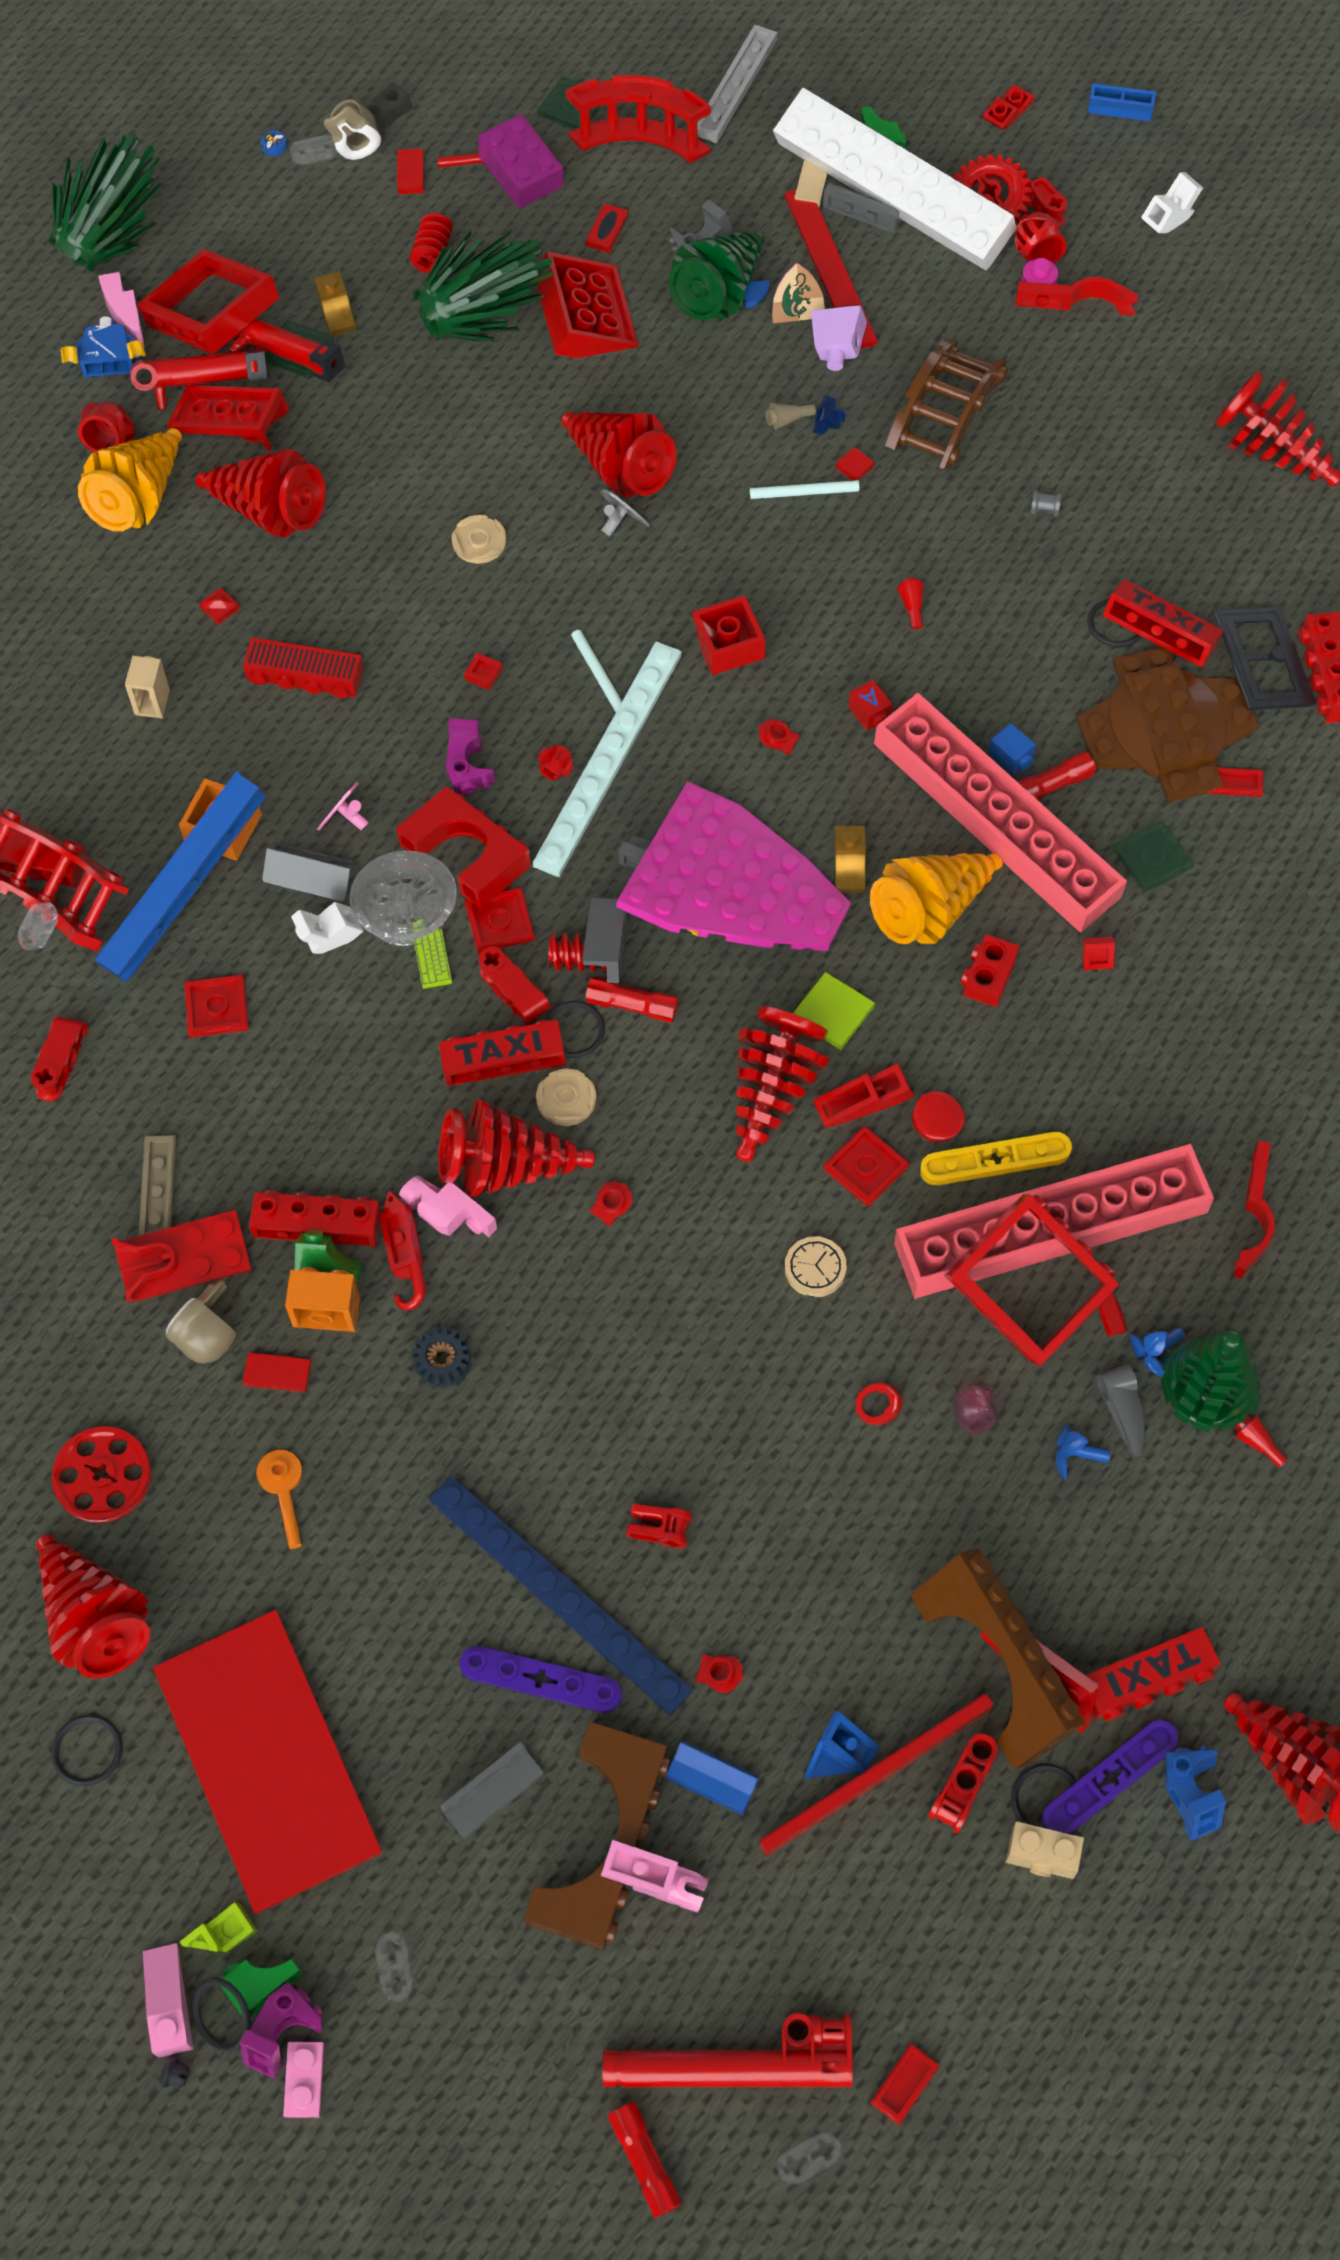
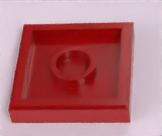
(501, 921)
(216, 1006)
(866, 1166)

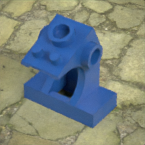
(1198, 1809)

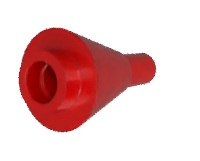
(911, 593)
(1256, 1436)

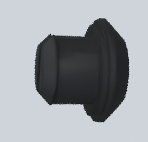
(172, 2073)

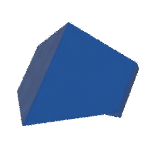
(842, 1749)

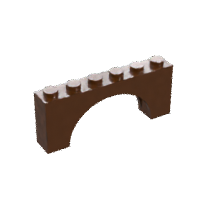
(1041, 1706)
(589, 1907)

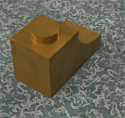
(335, 303)
(850, 859)

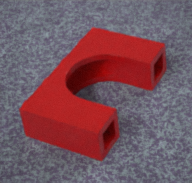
(452, 816)

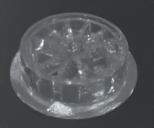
(404, 899)

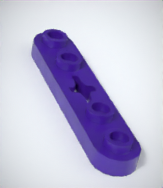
(573, 1686)
(1134, 1757)

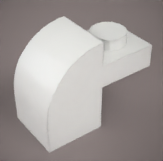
(1174, 208)
(328, 929)

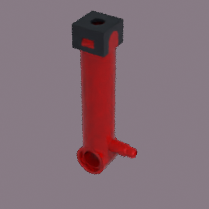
(323, 358)
(199, 370)

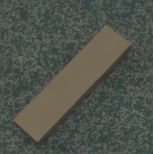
(157, 1183)

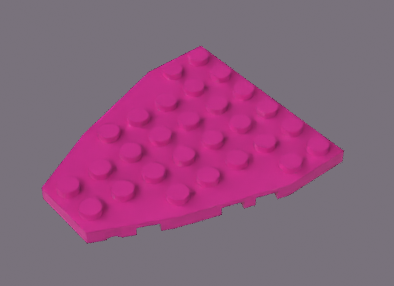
(731, 877)

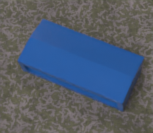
(1121, 102)
(712, 1777)

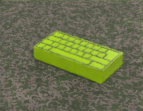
(433, 960)

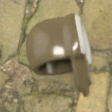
(353, 130)
(199, 1330)

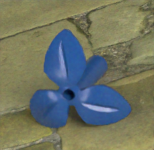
(1153, 1346)
(1074, 1444)

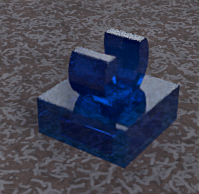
(828, 416)

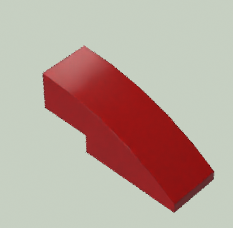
(864, 1096)

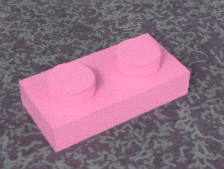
(303, 2080)

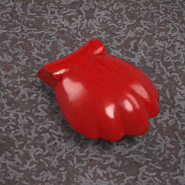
(777, 736)
(612, 1202)
(720, 1673)

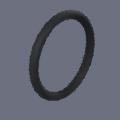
(1101, 639)
(591, 1009)
(56, 1743)
(1038, 1768)
(197, 2020)

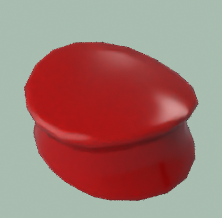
(938, 1116)

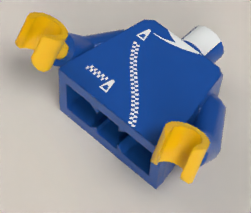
(104, 350)

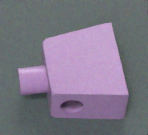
(838, 334)

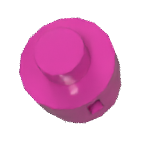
(1040, 271)

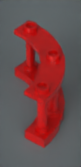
(643, 91)
(68, 918)

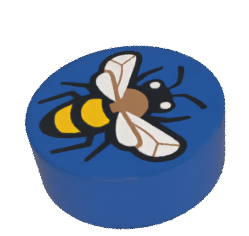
(273, 143)

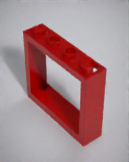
(226, 324)
(1012, 1332)

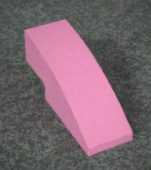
(121, 304)

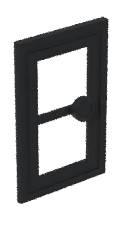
(1284, 652)

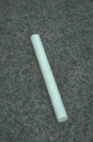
(804, 489)
(597, 669)

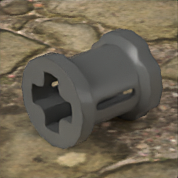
(1045, 503)

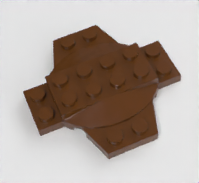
(1166, 723)

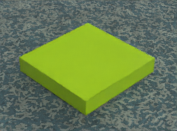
(835, 1008)

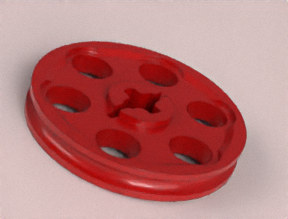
(103, 1488)

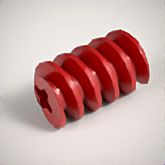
(430, 238)
(568, 953)

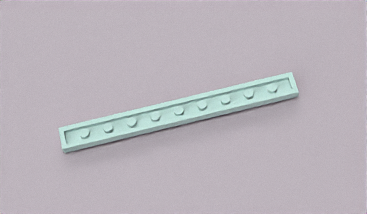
(606, 760)

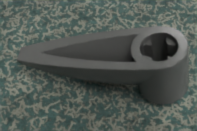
(1122, 1399)

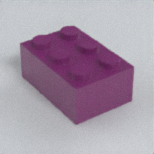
(520, 161)

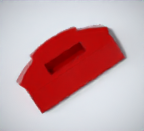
(1112, 1316)

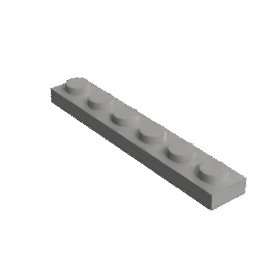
(736, 82)

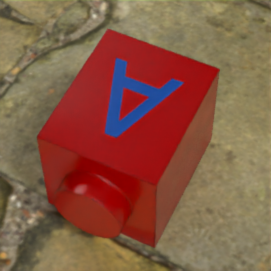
(869, 705)

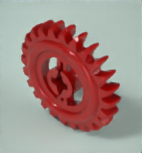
(1011, 174)

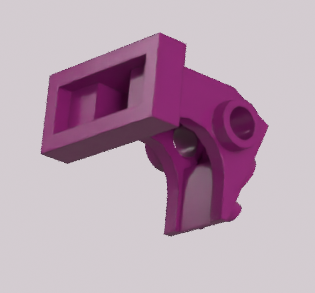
(463, 741)
(259, 2044)

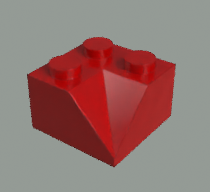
(729, 635)

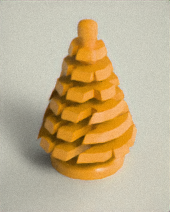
(128, 480)
(928, 894)

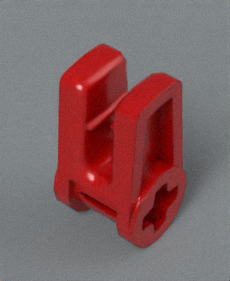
(1048, 200)
(672, 1528)

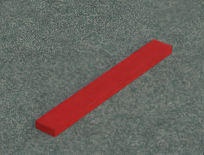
(826, 258)
(875, 1775)

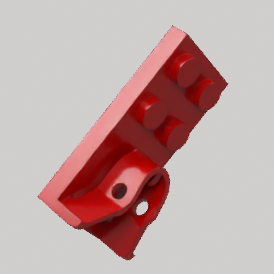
(229, 411)
(182, 1256)

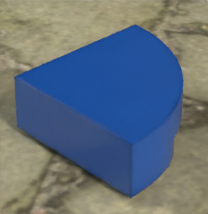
(756, 292)

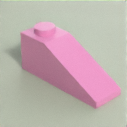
(166, 2001)

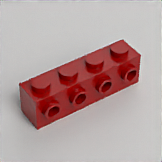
(1322, 654)
(288, 1216)

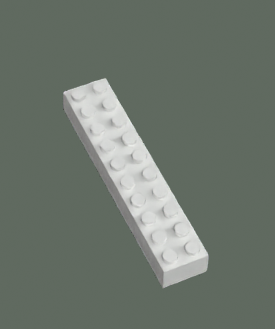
(896, 178)

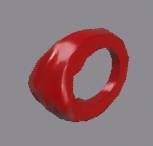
(890, 1412)

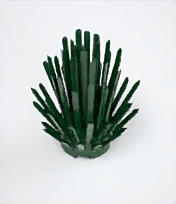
(100, 213)
(474, 286)

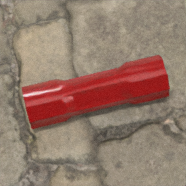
(1069, 772)
(653, 1004)
(644, 2160)

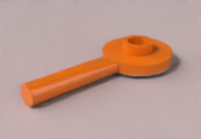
(279, 1474)

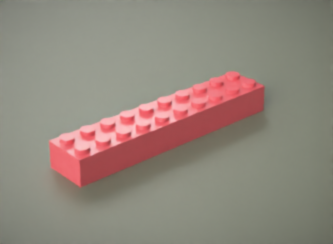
(999, 812)
(1094, 1206)

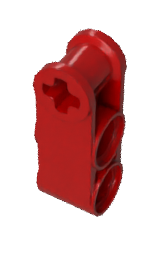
(512, 985)
(57, 1057)
(955, 1802)

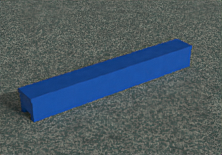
(180, 877)

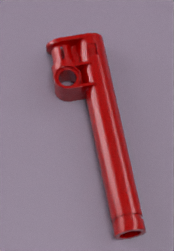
(816, 2061)

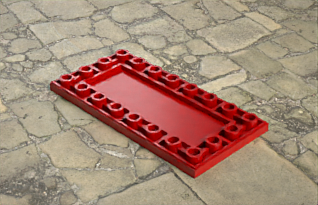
(266, 1762)

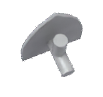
(616, 514)

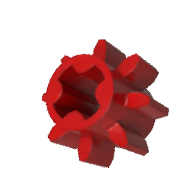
(555, 762)

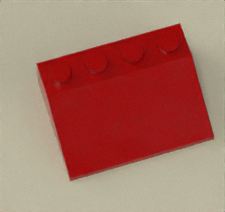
(585, 307)

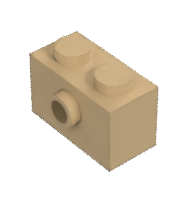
(147, 686)
(1044, 1851)

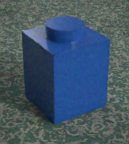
(1012, 749)

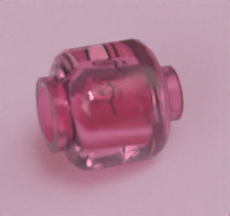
(975, 1409)

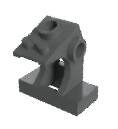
(715, 225)

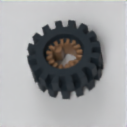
(427, 1351)

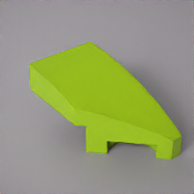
(223, 1932)

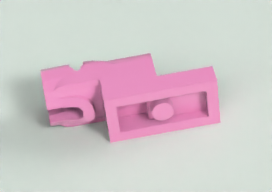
(446, 1207)
(653, 1875)

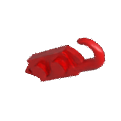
(403, 1248)

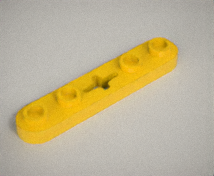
(1025, 1154)

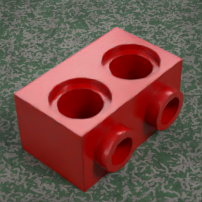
(993, 971)

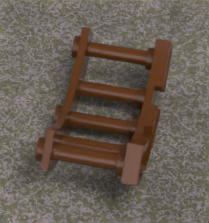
(926, 381)

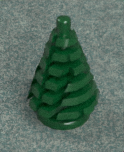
(714, 274)
(1211, 1381)

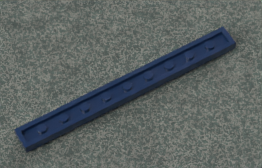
(561, 1596)

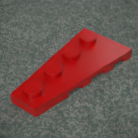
(1078, 1686)

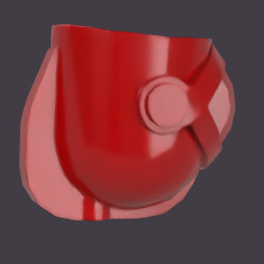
(1039, 237)
(104, 426)

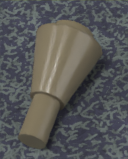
(784, 414)

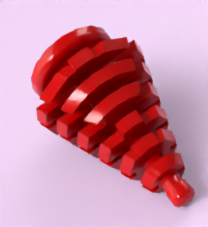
(1282, 435)
(625, 449)
(271, 490)
(776, 1067)
(501, 1150)
(90, 1612)
(1298, 1752)

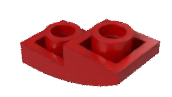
(1009, 108)

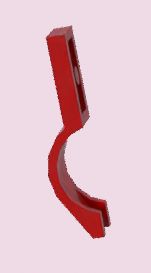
(1064, 296)
(1256, 1205)

